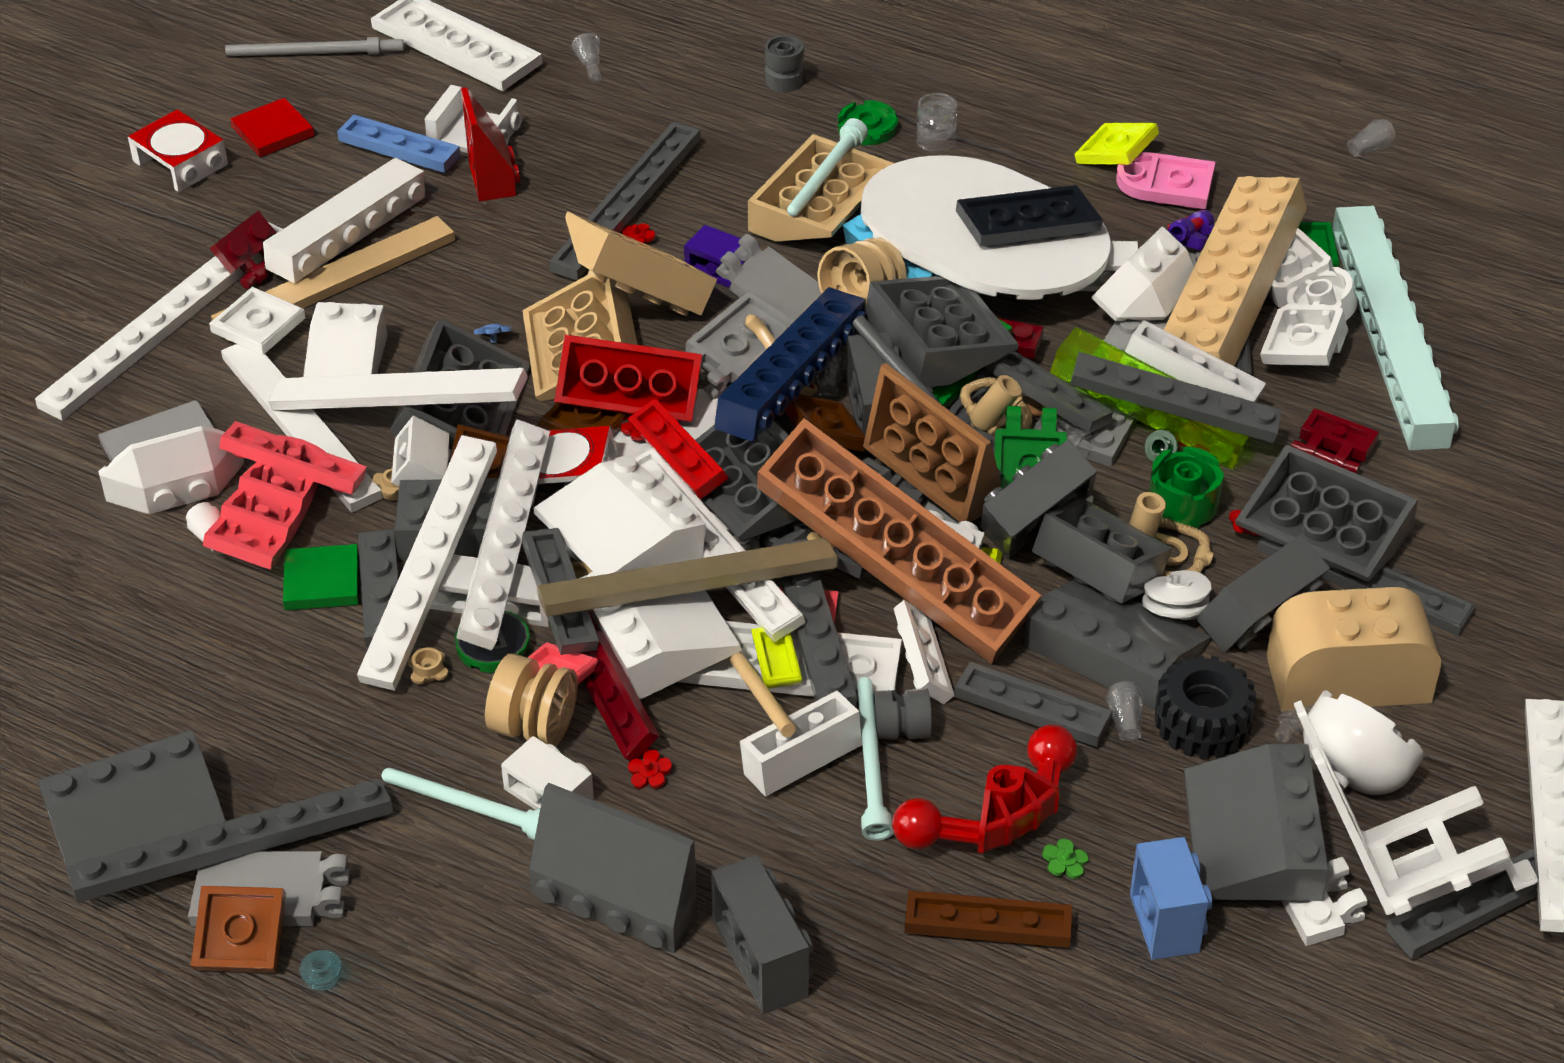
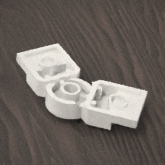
(1313, 307)

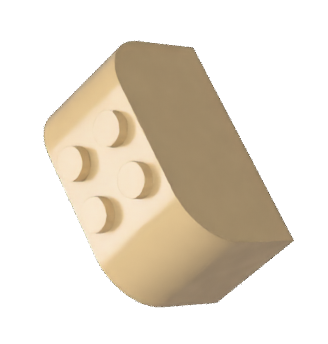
(1353, 644)

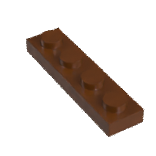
(988, 919)

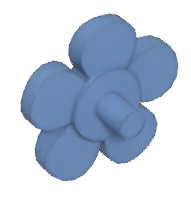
(492, 329)

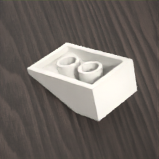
(345, 340)

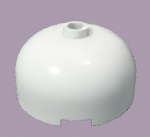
(1363, 745)

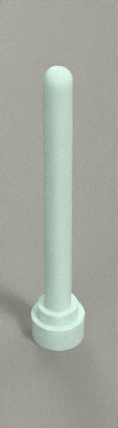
(851, 135)
(526, 820)
(876, 820)

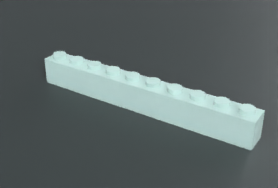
(1394, 330)

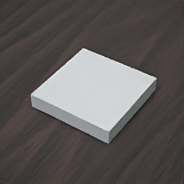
(257, 320)

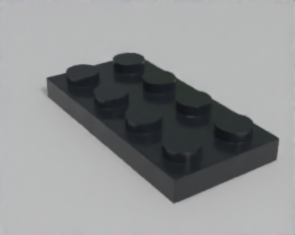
(1028, 215)

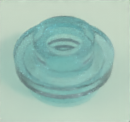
(321, 978)

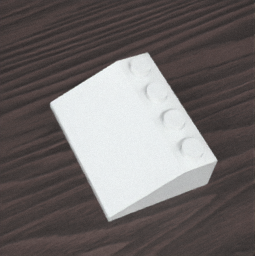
(623, 519)
(665, 638)

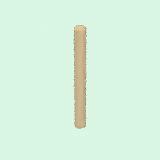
(762, 694)

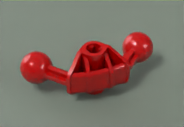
(1012, 802)

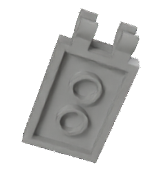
(768, 277)
(730, 345)
(295, 871)

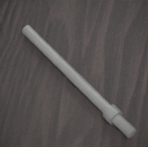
(372, 45)

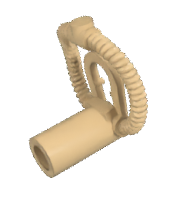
(993, 405)
(1148, 518)

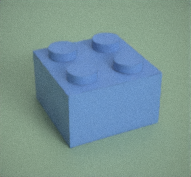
(1169, 897)

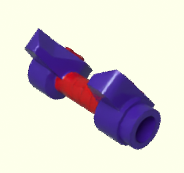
(1193, 229)

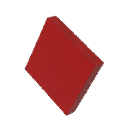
(272, 127)

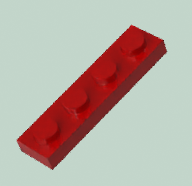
(677, 448)

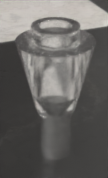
(588, 51)

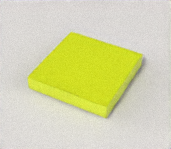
(1116, 143)

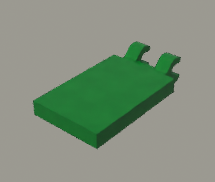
(1023, 447)

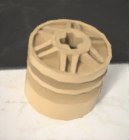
(857, 264)
(531, 699)

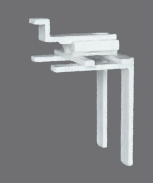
(1429, 870)

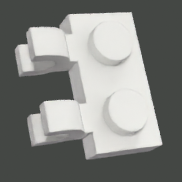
(1324, 919)

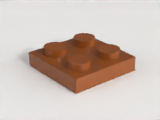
(238, 929)

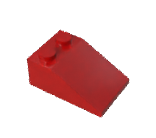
(487, 153)

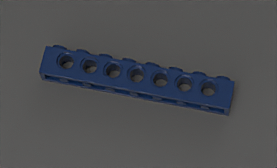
(788, 365)

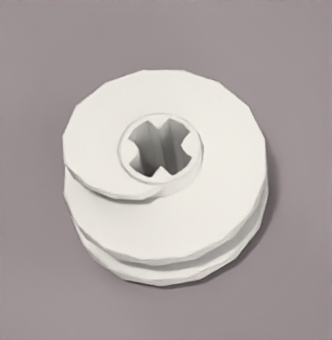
(1178, 595)

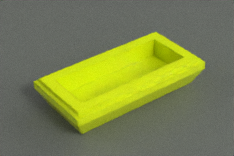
(776, 660)

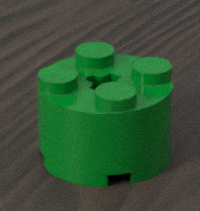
(1188, 484)

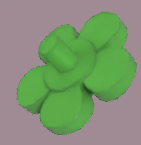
(1063, 858)

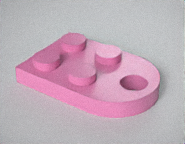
(1167, 179)

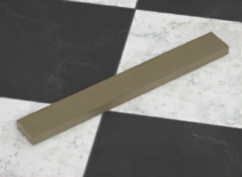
(686, 577)

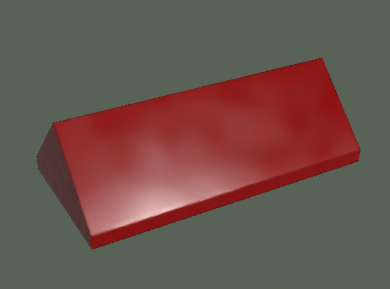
(627, 377)

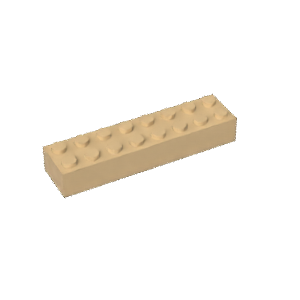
(1238, 265)

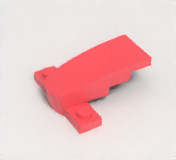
(274, 492)

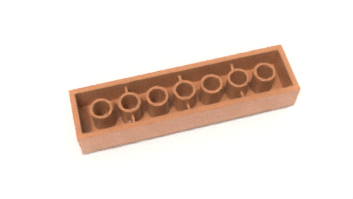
(897, 540)

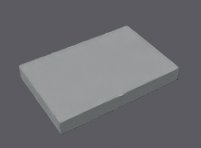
(154, 426)

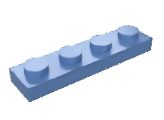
(399, 143)

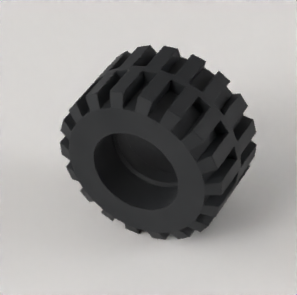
(1201, 728)

